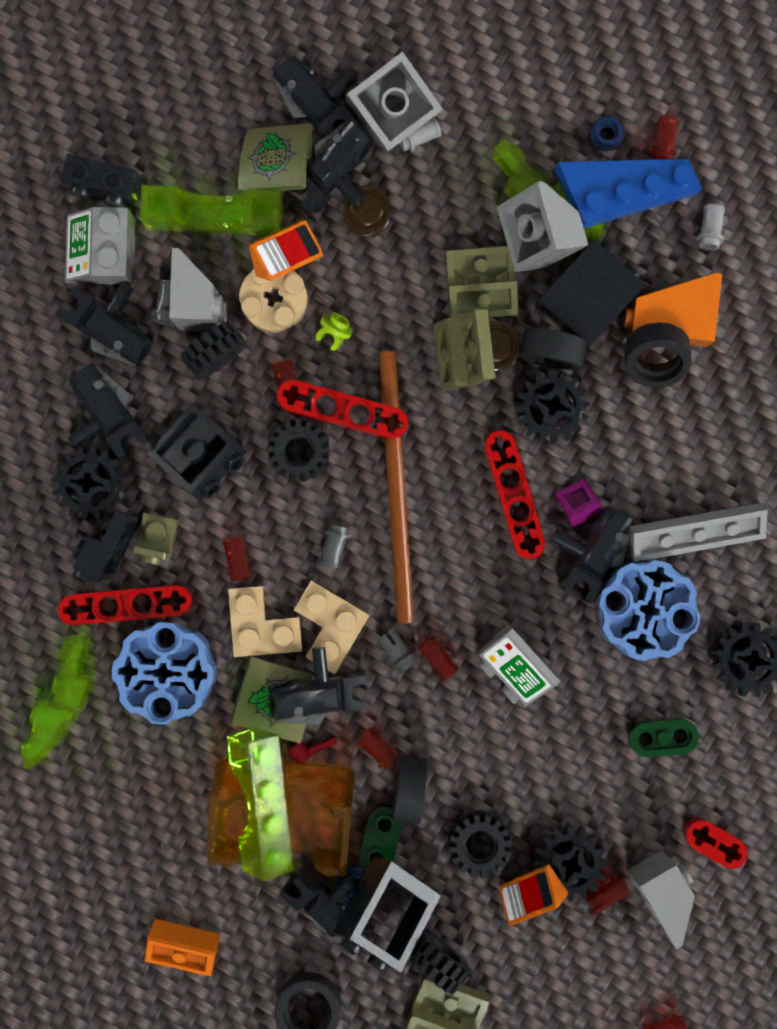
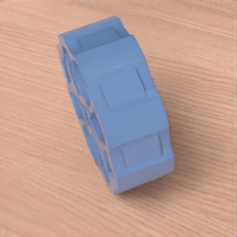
(681, 597)
(149, 644)

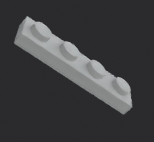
(698, 532)

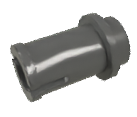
(162, 309)
(334, 546)
(397, 651)

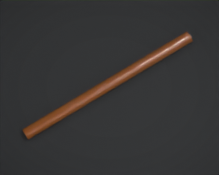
(396, 493)

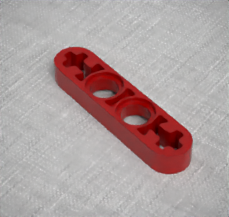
(344, 403)
(516, 494)
(125, 601)

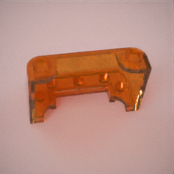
(317, 812)

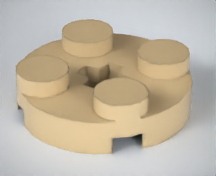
(283, 313)

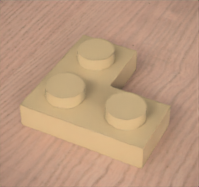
(339, 621)
(255, 634)

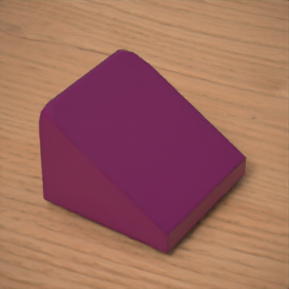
(578, 503)

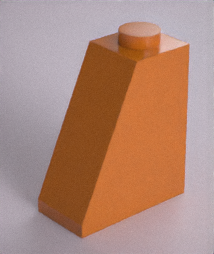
(688, 306)

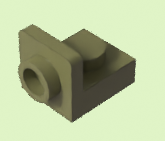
(155, 538)

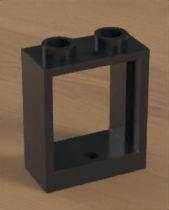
(363, 903)

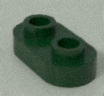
(662, 739)
(379, 839)

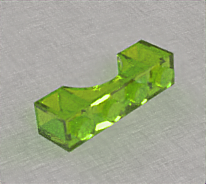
(178, 210)
(258, 767)

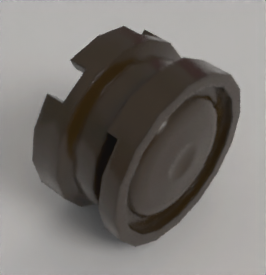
(371, 216)
(504, 345)

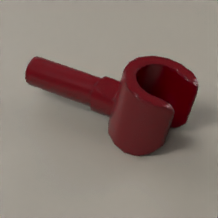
(301, 753)

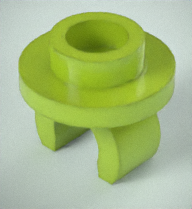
(337, 326)

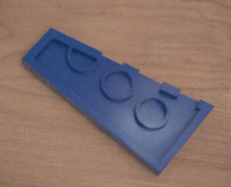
(624, 187)

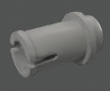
(424, 134)
(711, 228)

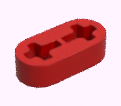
(711, 849)

